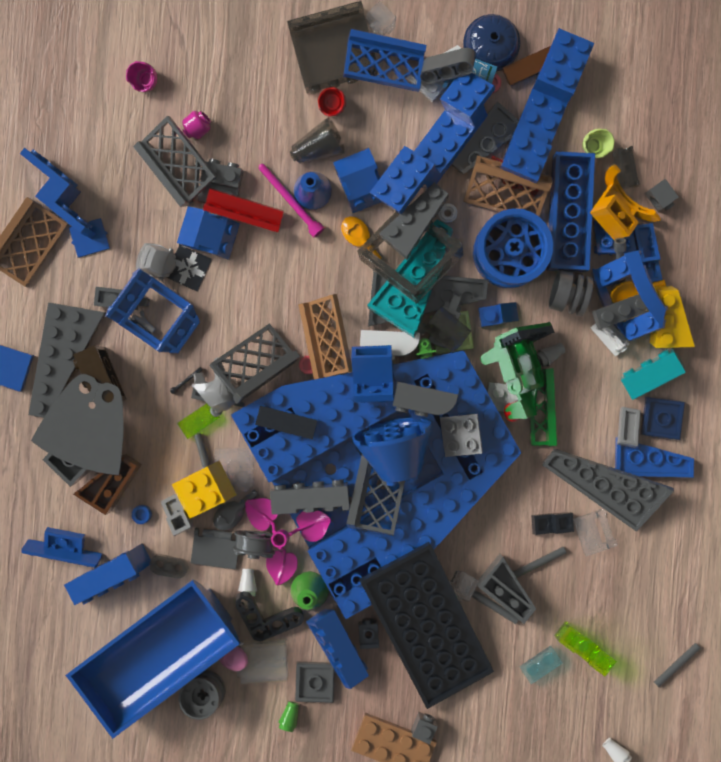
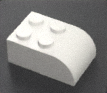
(401, 342)

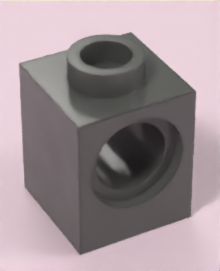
(662, 196)

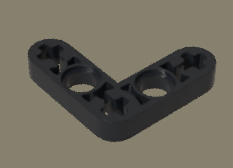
(261, 623)

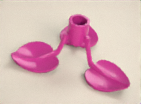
(312, 527)

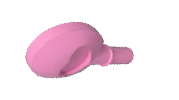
(235, 659)

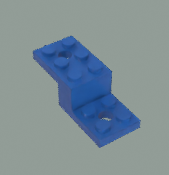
(58, 192)

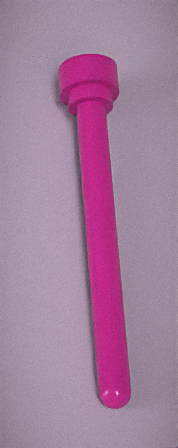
(315, 228)

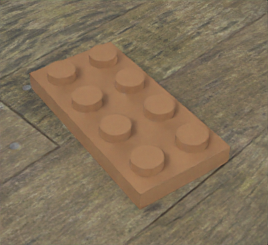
(390, 742)

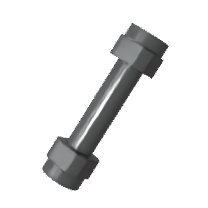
(620, 247)

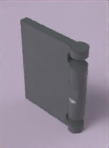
(214, 549)

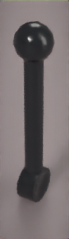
(173, 390)

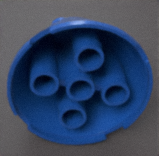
(395, 448)

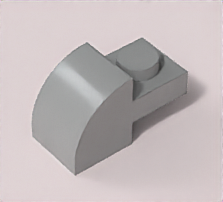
(176, 515)

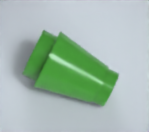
(289, 717)

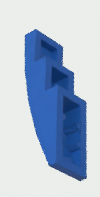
(646, 242)

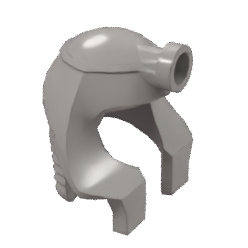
(215, 392)

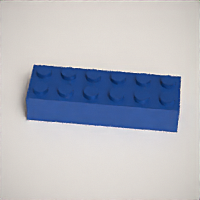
(570, 210)

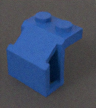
(358, 177)
(208, 232)
(372, 373)

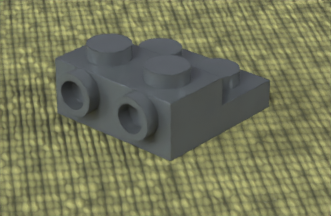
(227, 179)

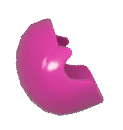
(141, 76)

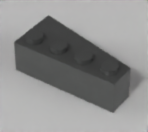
(310, 497)

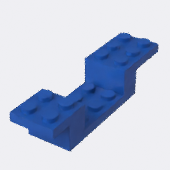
(546, 105)
(441, 145)

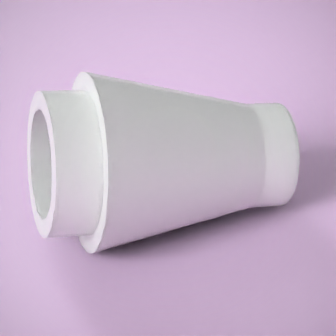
(248, 582)
(616, 751)

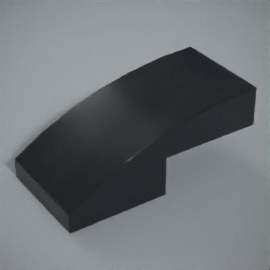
(552, 523)

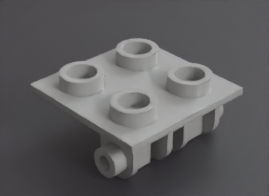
(461, 435)

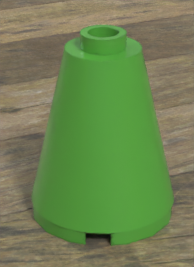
(309, 590)

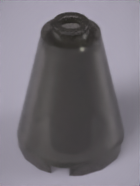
(318, 143)

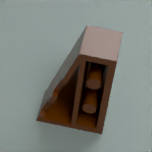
(106, 489)

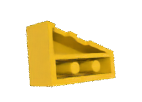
(676, 327)

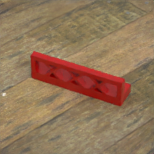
(243, 210)

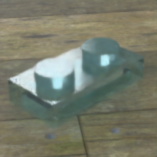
(541, 664)

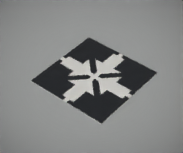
(189, 268)

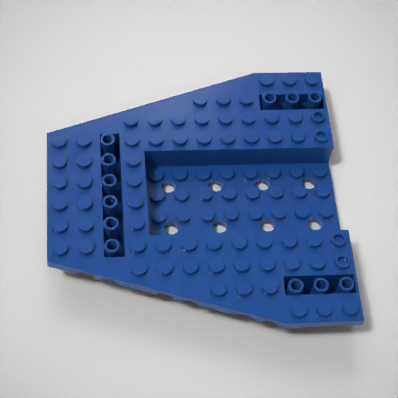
(428, 506)

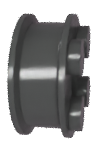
(253, 544)

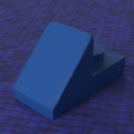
(498, 314)

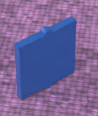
(87, 246)

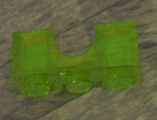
(585, 648)

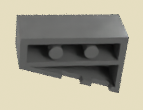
(506, 590)

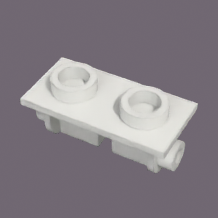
(611, 338)

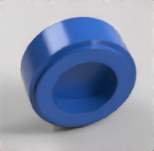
(141, 514)

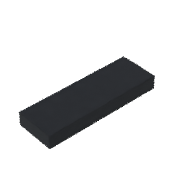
(286, 422)

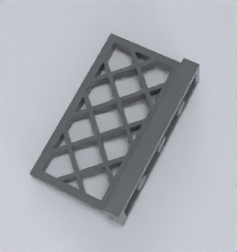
(166, 174)
(261, 378)
(358, 501)

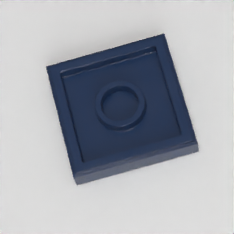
(662, 418)

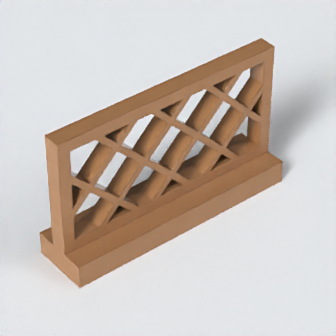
(492, 168)
(15, 227)
(318, 339)

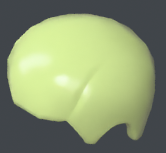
(598, 142)

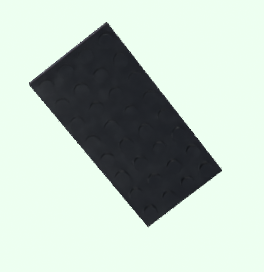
(427, 625)

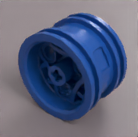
(530, 226)

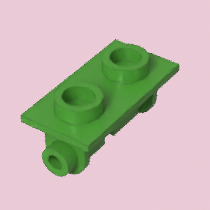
(424, 349)

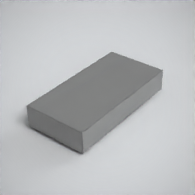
(629, 427)

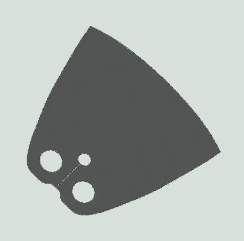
(84, 434)

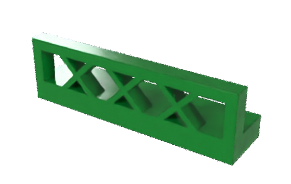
(550, 413)

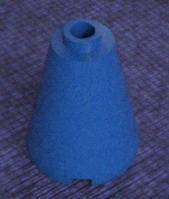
(312, 190)

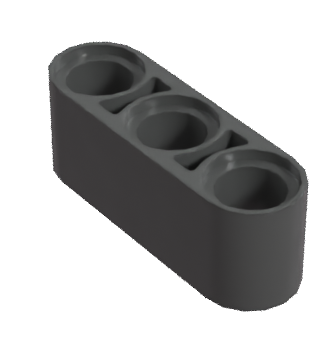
(448, 65)

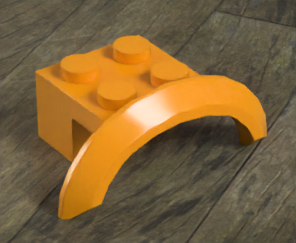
(617, 210)

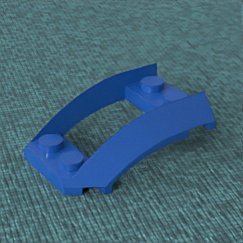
(619, 269)
(131, 297)

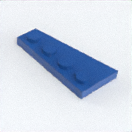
(652, 462)

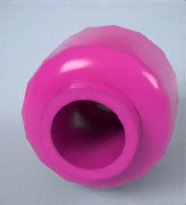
(196, 125)

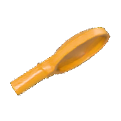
(356, 232)
(627, 289)

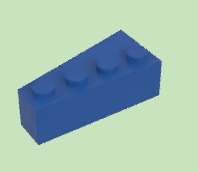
(338, 647)

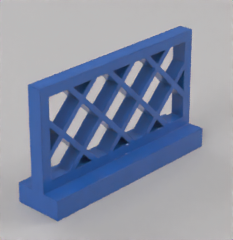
(386, 48)

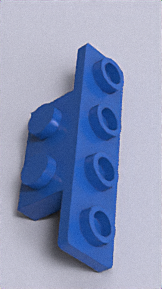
(62, 546)

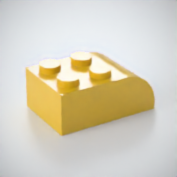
(204, 489)

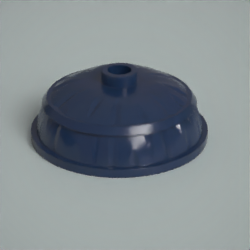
(495, 52)

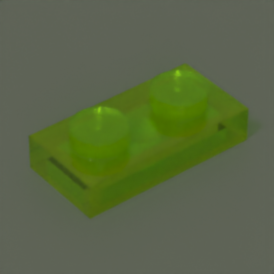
(197, 421)

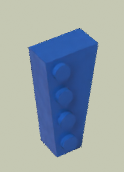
(108, 575)

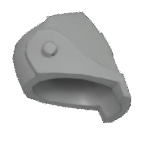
(156, 260)

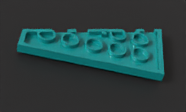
(396, 306)

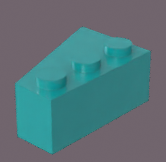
(653, 373)

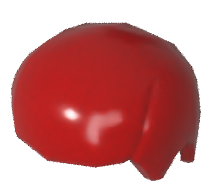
(332, 102)

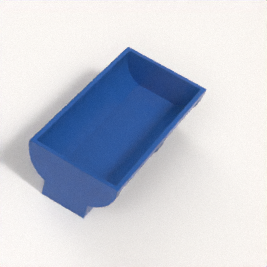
(155, 657)

